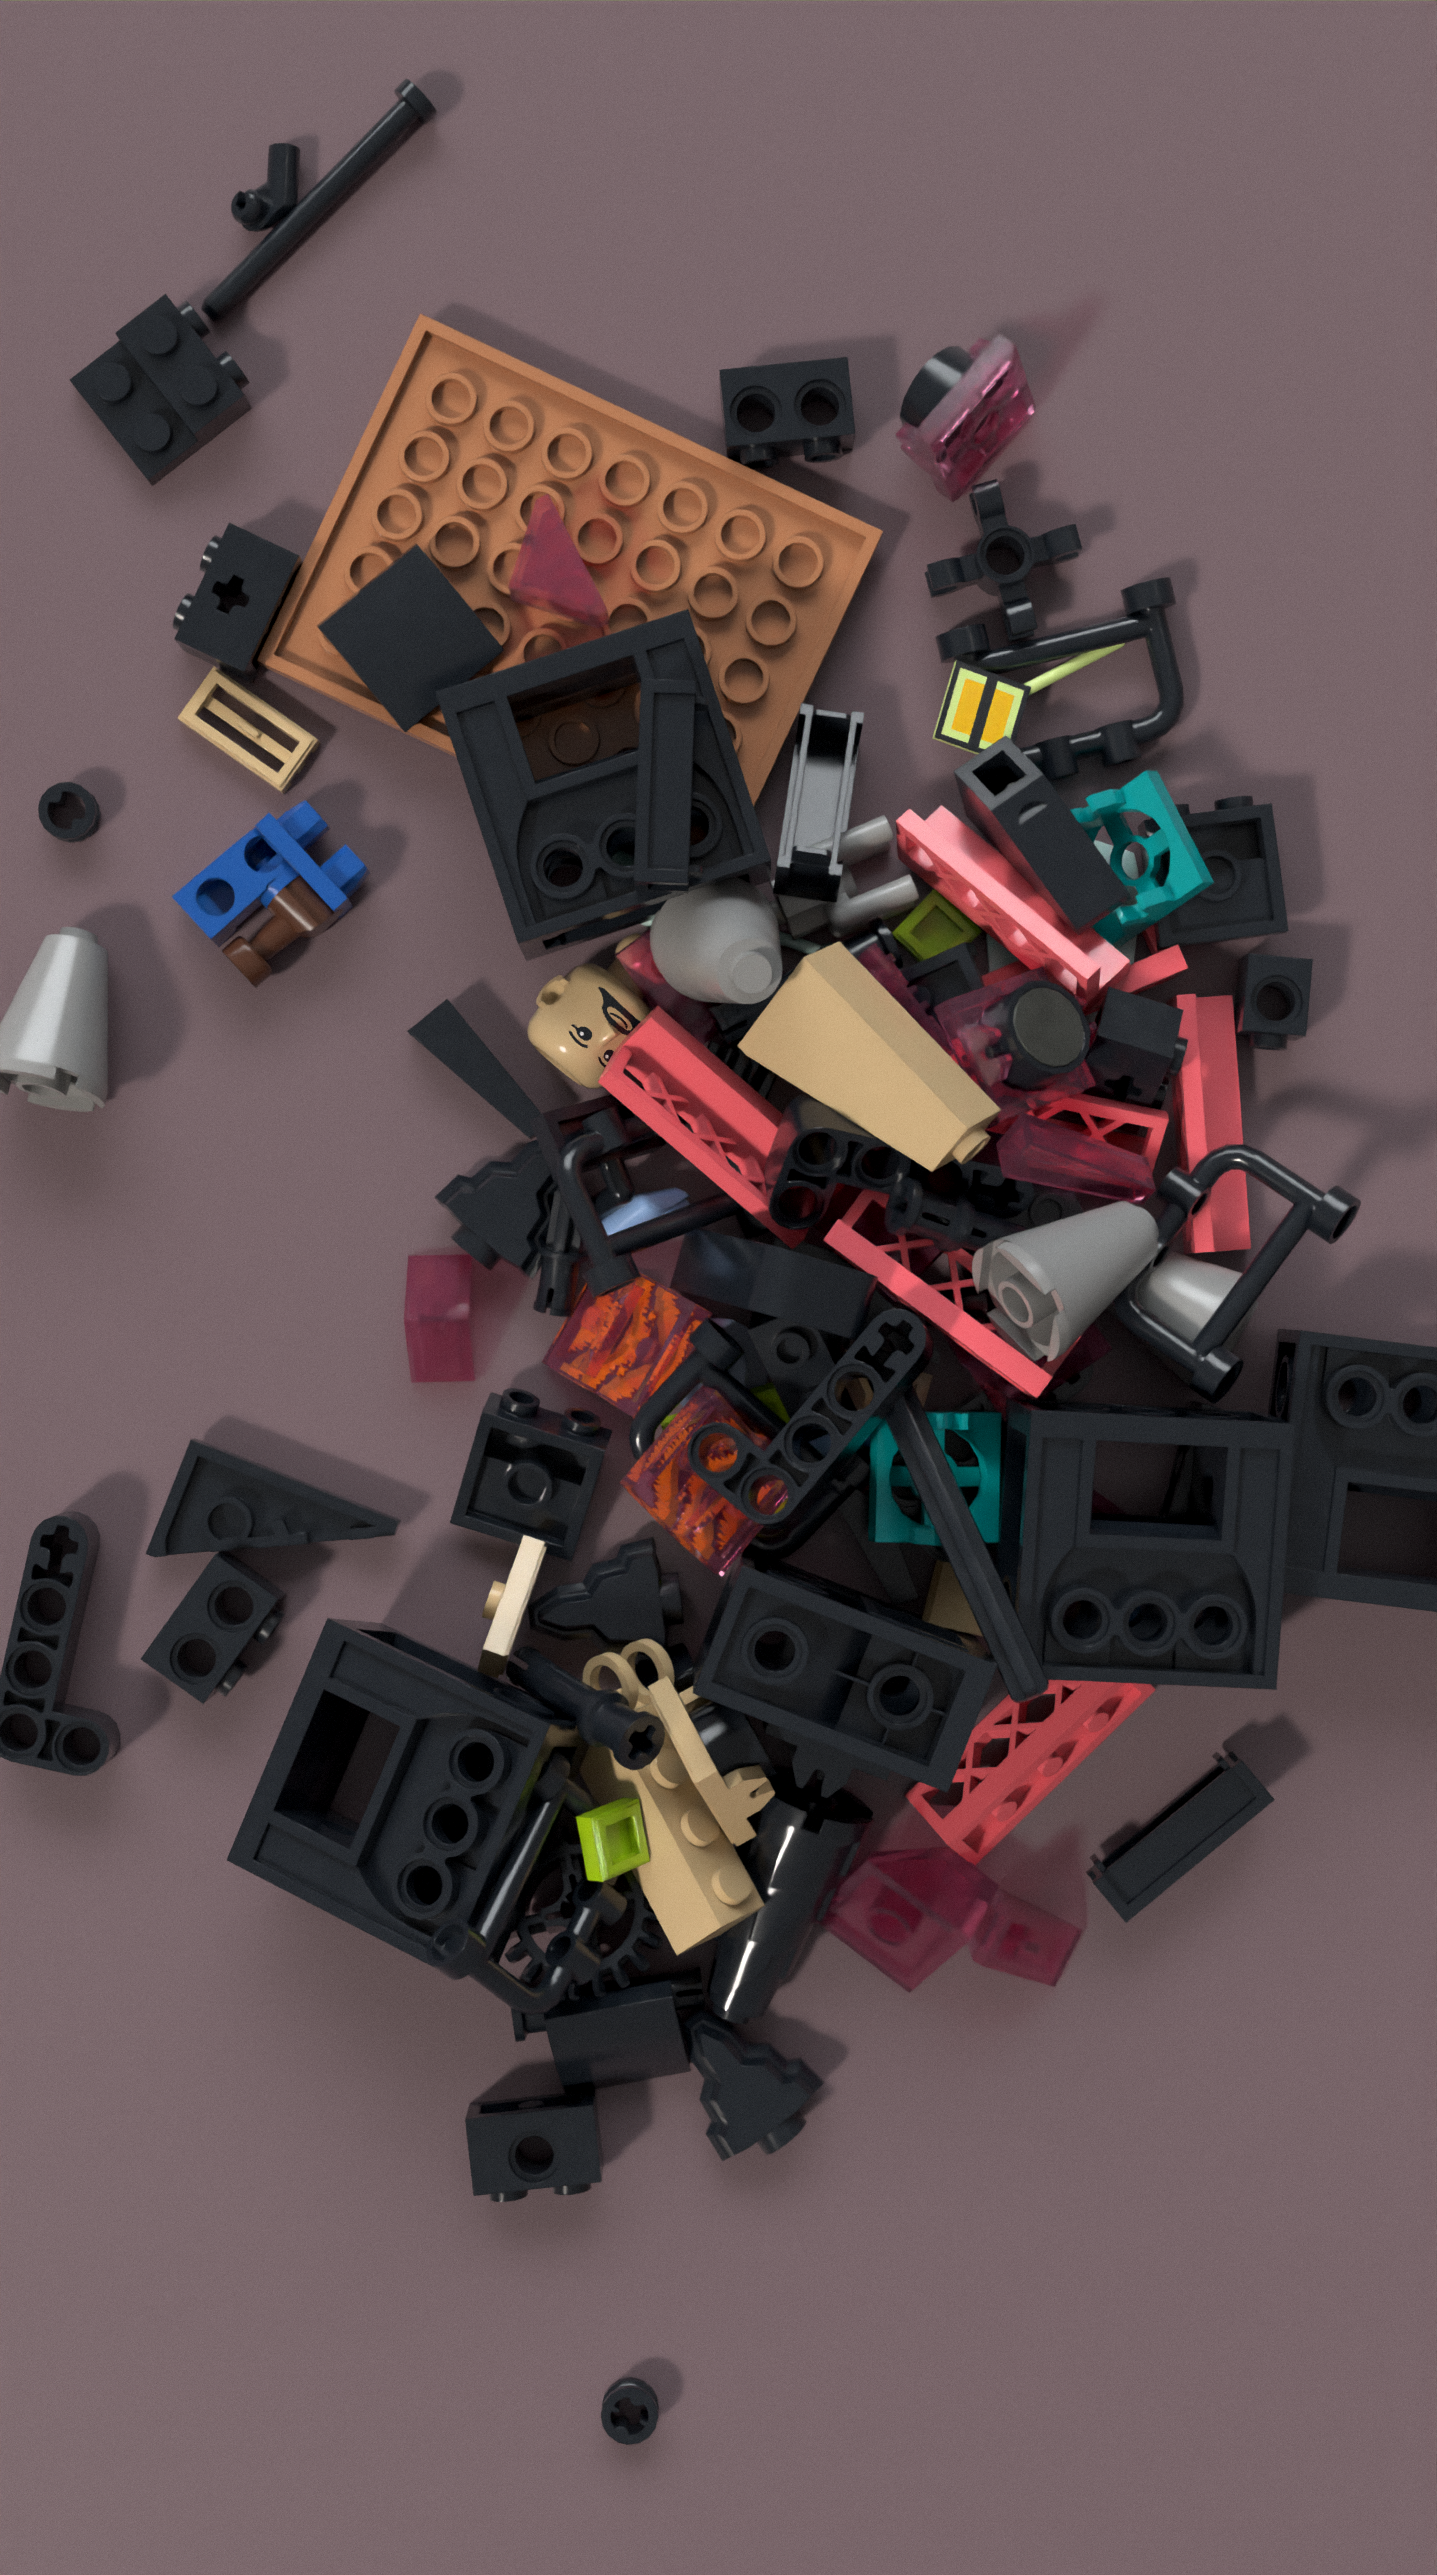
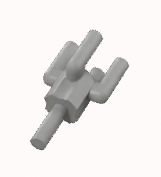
(851, 910)

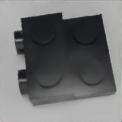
(163, 388)
(1244, 863)
(531, 1472)

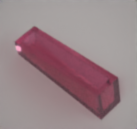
(1072, 1161)

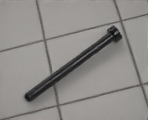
(410, 107)

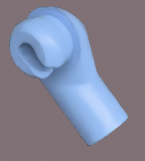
(645, 1207)

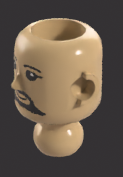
(586, 1018)

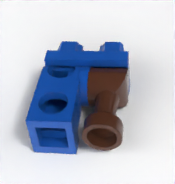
(274, 871)

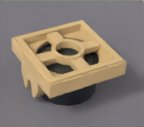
(719, 1754)

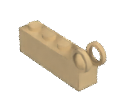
(693, 1868)

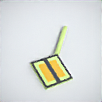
(986, 706)

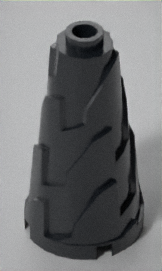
(796, 1866)

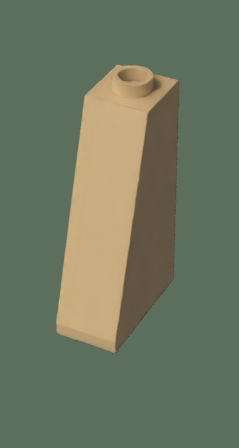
(870, 1061)

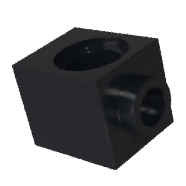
(1288, 976)

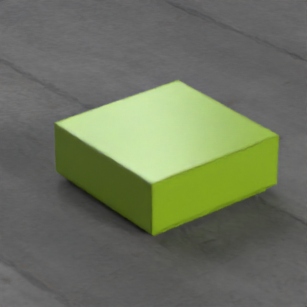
(934, 928)
(612, 1839)

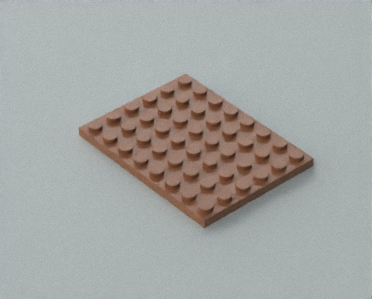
(656, 518)

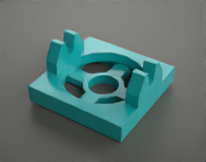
(1186, 870)
(886, 1519)

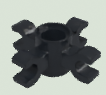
(961, 572)

